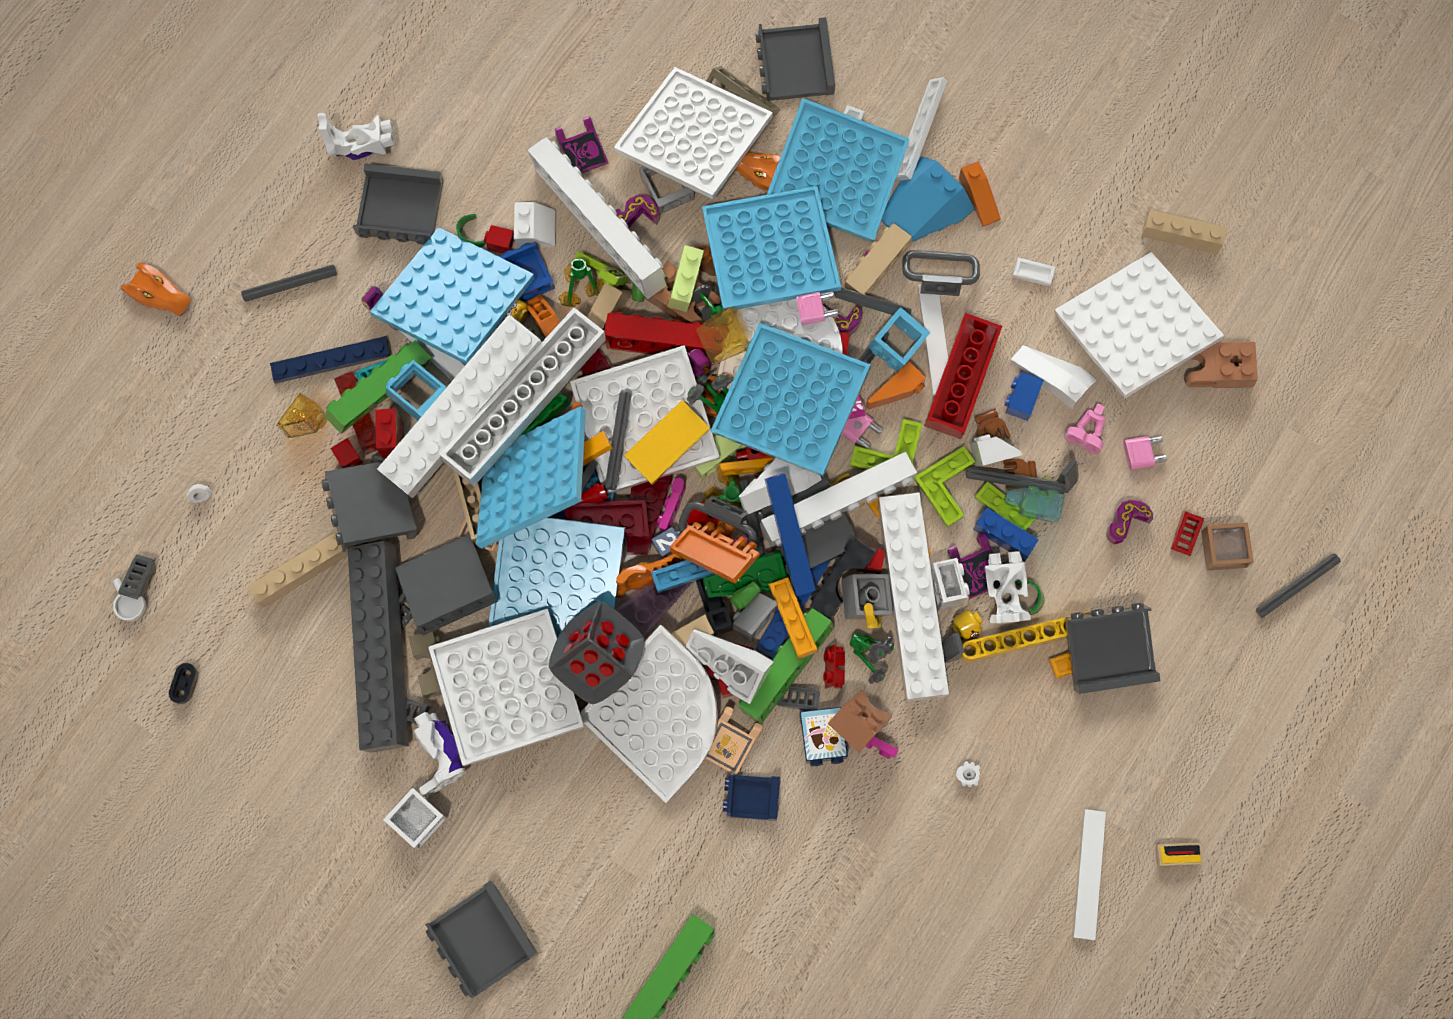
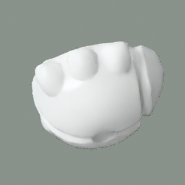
(198, 493)
(962, 771)

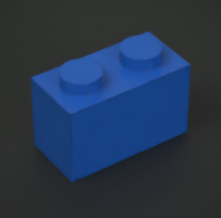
(1024, 396)

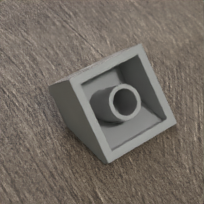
(864, 589)
(754, 616)

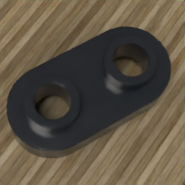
(184, 684)

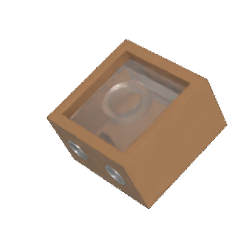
(1227, 546)

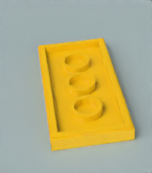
(667, 442)

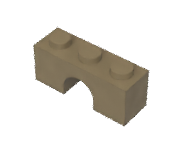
(419, 646)

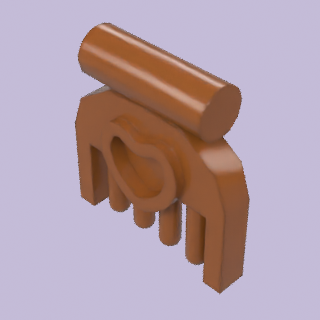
(990, 424)
(1021, 468)

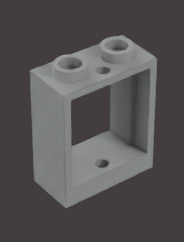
(667, 202)

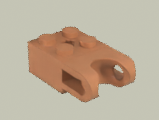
(662, 298)
(1219, 366)
(859, 721)

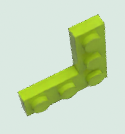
(609, 273)
(907, 442)
(932, 480)
(994, 500)

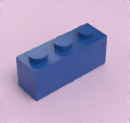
(1005, 533)

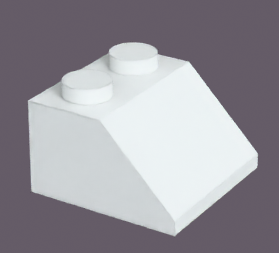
(534, 224)
(991, 450)

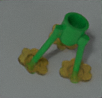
(574, 273)
(730, 492)

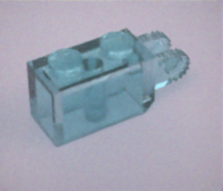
(1037, 503)

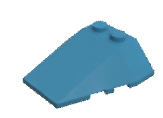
(927, 201)

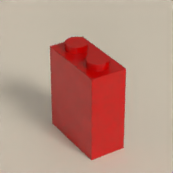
(388, 430)

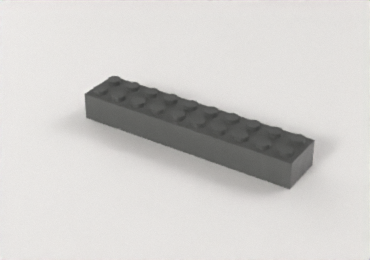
(377, 647)

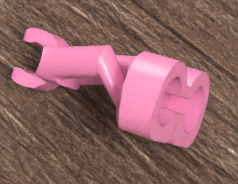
(1078, 435)

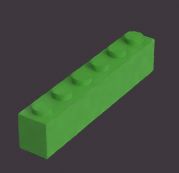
(371, 390)
(785, 669)
(671, 970)

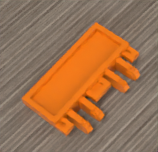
(715, 551)

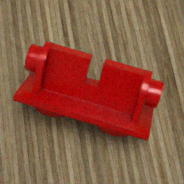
(833, 658)

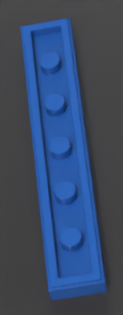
(790, 534)

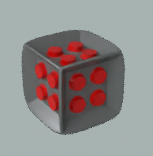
(597, 653)

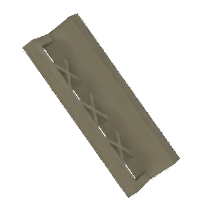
(740, 89)

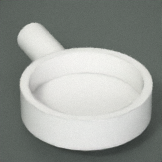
(126, 607)

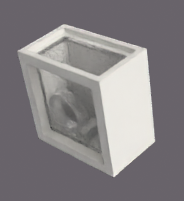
(948, 584)
(415, 819)

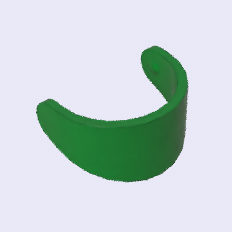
(461, 222)
(1041, 600)

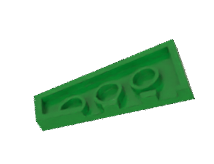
(763, 572)

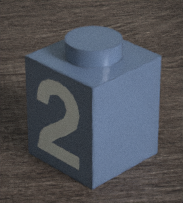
(664, 541)

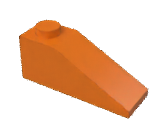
(979, 192)
(542, 315)
(900, 386)

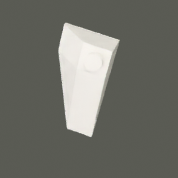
(1060, 378)
(756, 495)
(735, 665)

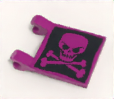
(583, 149)
(974, 567)

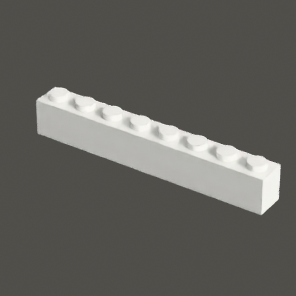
(846, 496)

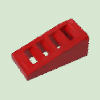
(1196, 529)

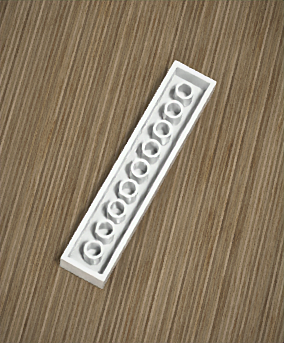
(598, 217)
(494, 363)
(523, 397)
(912, 597)

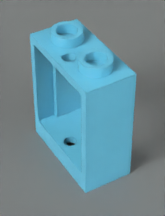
(910, 328)
(403, 377)

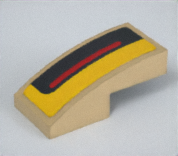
(1179, 854)

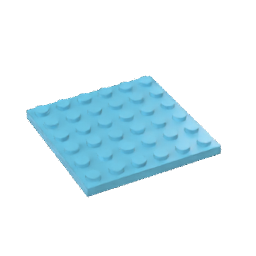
(848, 163)
(770, 248)
(452, 295)
(791, 399)
(533, 478)
(556, 568)

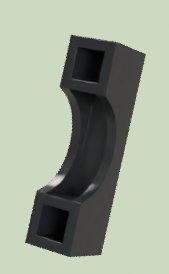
(828, 599)
(715, 610)

